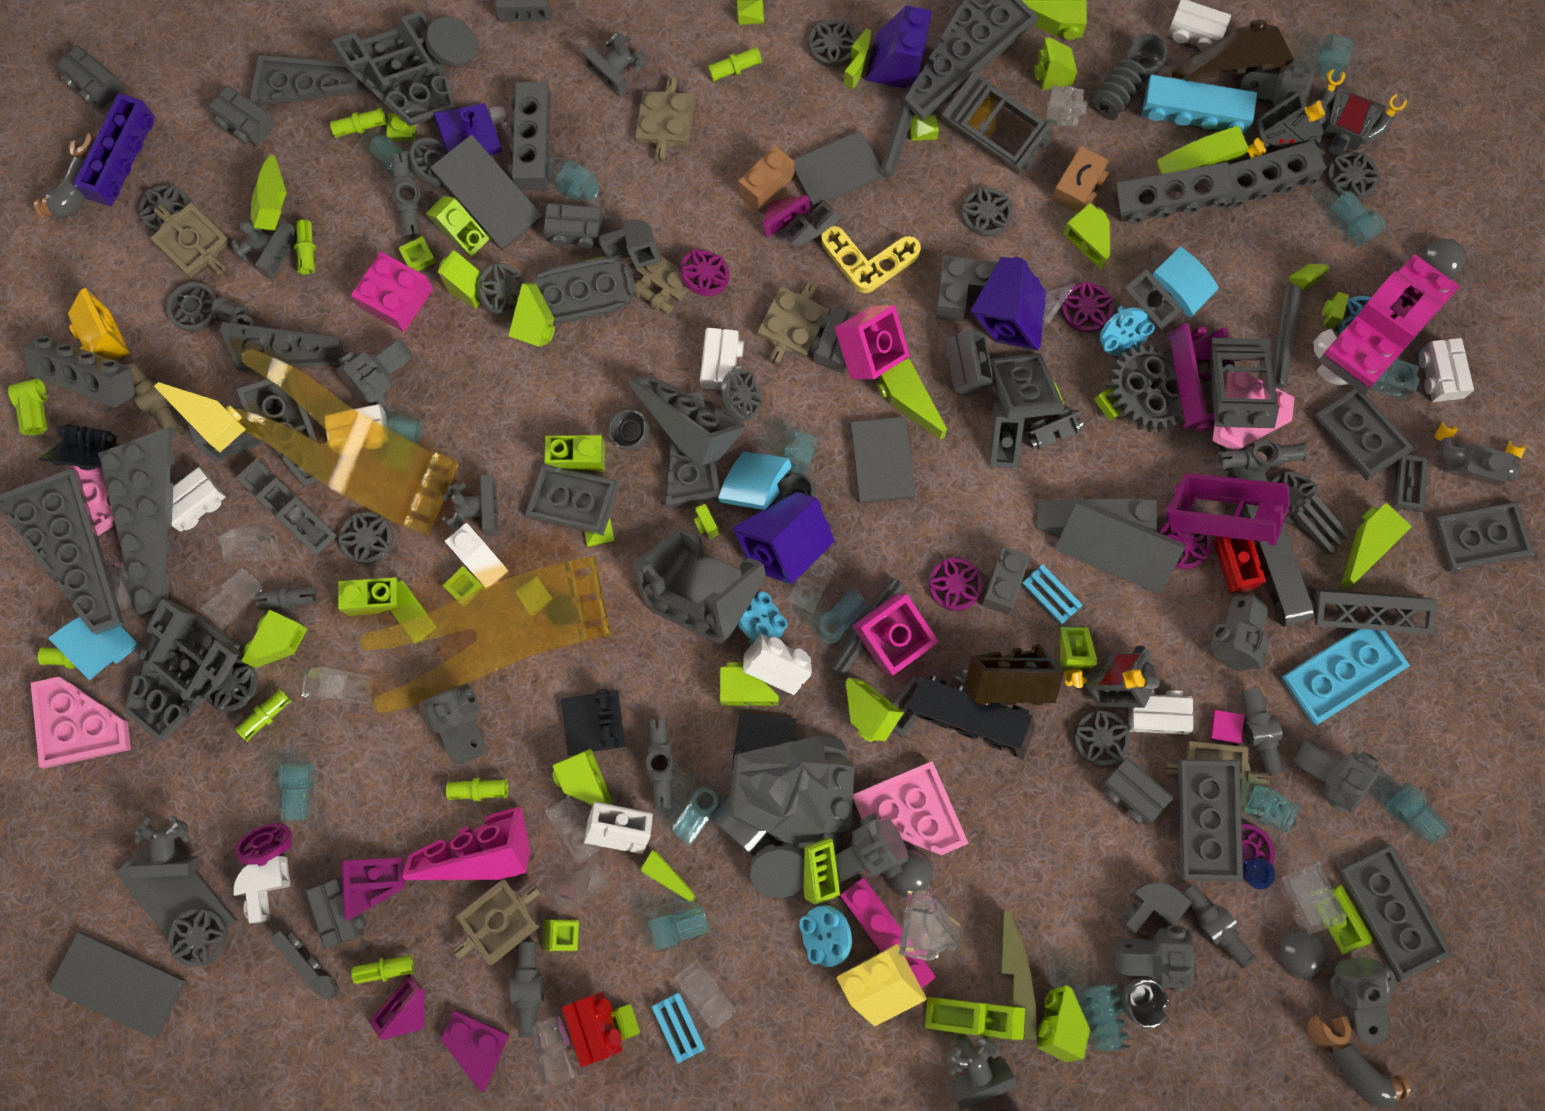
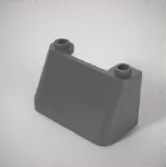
(695, 588)

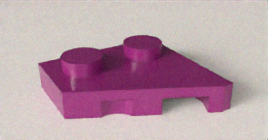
(369, 883)
(474, 1046)

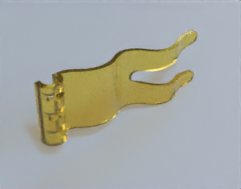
(360, 455)
(511, 623)

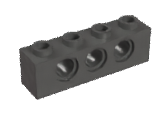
(537, 98)
(1302, 158)
(1158, 187)
(79, 371)

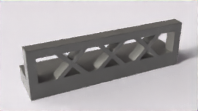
(1371, 600)

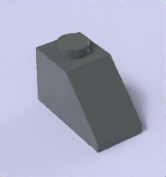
(1005, 438)

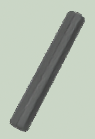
(897, 138)
(1286, 335)
(855, 644)

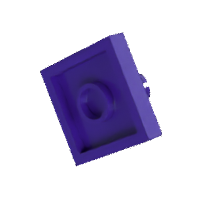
(460, 123)

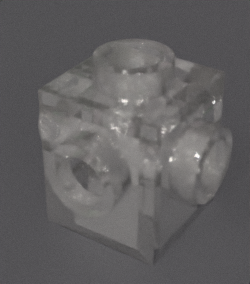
(1065, 106)

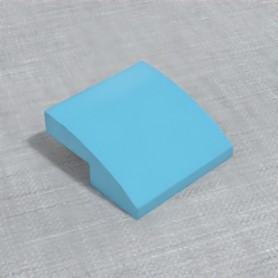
(1186, 281)
(754, 480)
(92, 651)

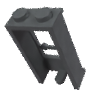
(967, 103)
(1242, 411)

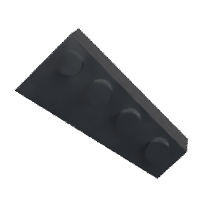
(994, 722)

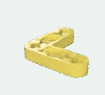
(862, 265)

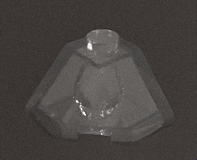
(927, 927)

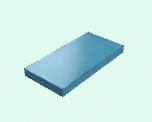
(1344, 673)

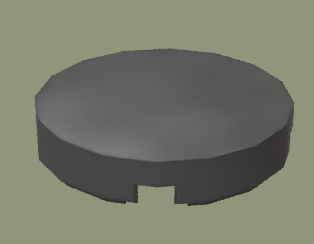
(451, 42)
(778, 870)

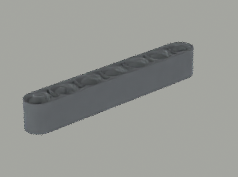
(1278, 564)

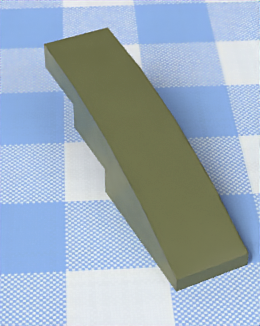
(1014, 962)

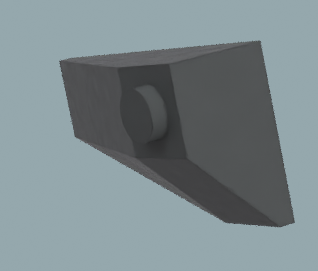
(273, 403)
(693, 428)
(1054, 513)

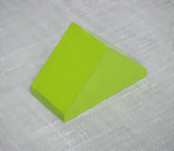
(1076, 649)

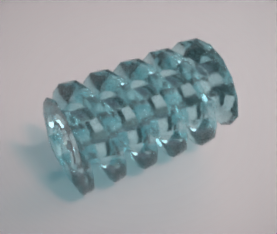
(1105, 1017)

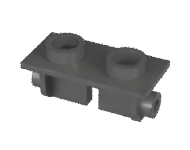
(1042, 430)

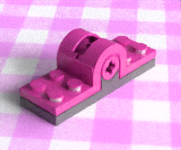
(1388, 323)

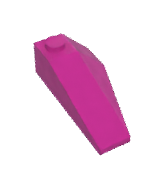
(485, 853)

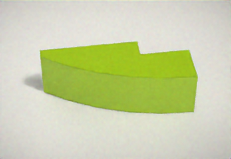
(1213, 149)
(268, 196)
(975, 1018)

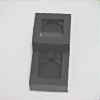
(803, 229)

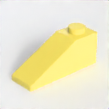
(212, 420)

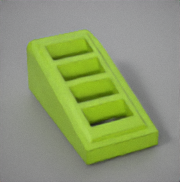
(661, 871)
(830, 885)

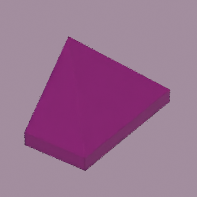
(782, 212)
(401, 1012)

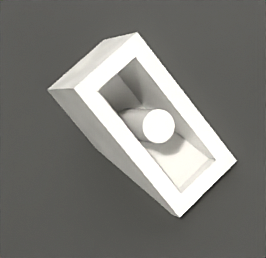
(476, 555)

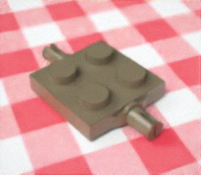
(665, 118)
(190, 239)
(792, 322)
(1210, 751)
(497, 921)

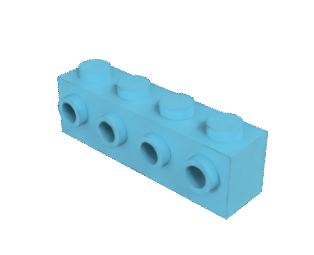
(1198, 104)

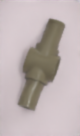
(152, 401)

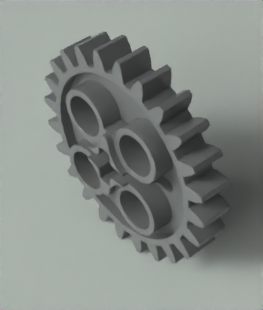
(1149, 388)

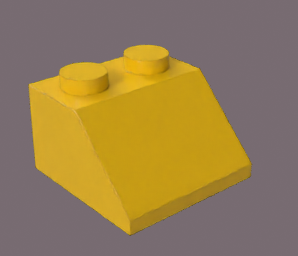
(96, 327)

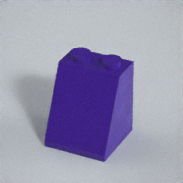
(900, 48)
(1012, 305)
(786, 536)

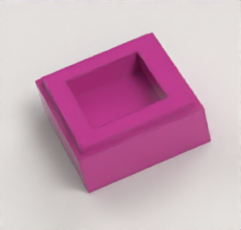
(1226, 727)

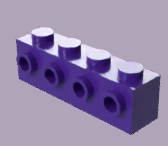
(114, 150)

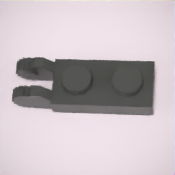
(306, 966)

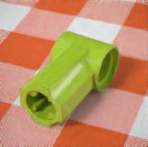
(28, 401)

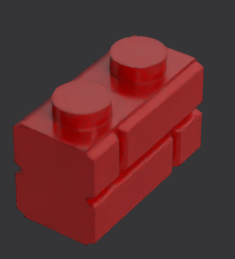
(1239, 564)
(592, 1029)

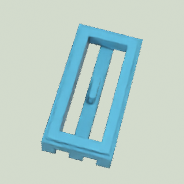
(1059, 587)
(666, 1030)

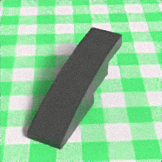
(286, 506)

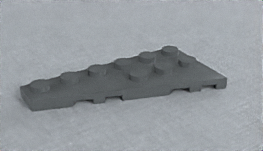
(969, 43)
(142, 511)
(63, 538)

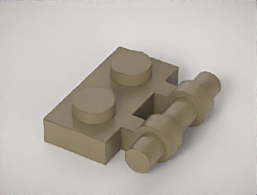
(667, 279)

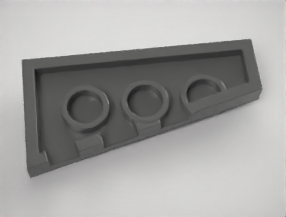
(300, 79)

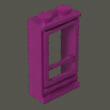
(1186, 350)
(1270, 498)

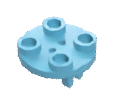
(1125, 330)
(762, 618)
(836, 933)

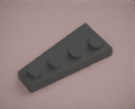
(287, 346)
(687, 480)

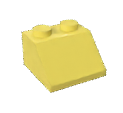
(882, 986)

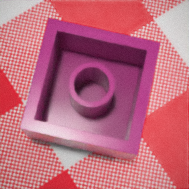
(392, 291)
(872, 342)
(895, 634)

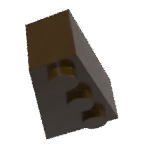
(1014, 677)

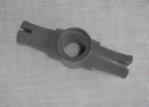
(403, 180)
(1275, 454)
(1262, 731)
(660, 779)
(1218, 926)
(526, 988)

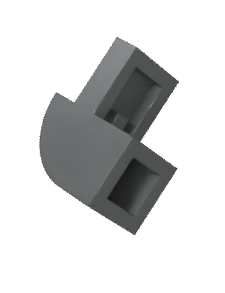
(634, 241)
(745, 835)
(1154, 898)

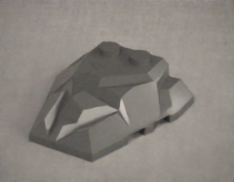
(399, 69)
(180, 669)
(795, 791)

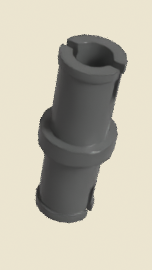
(286, 597)

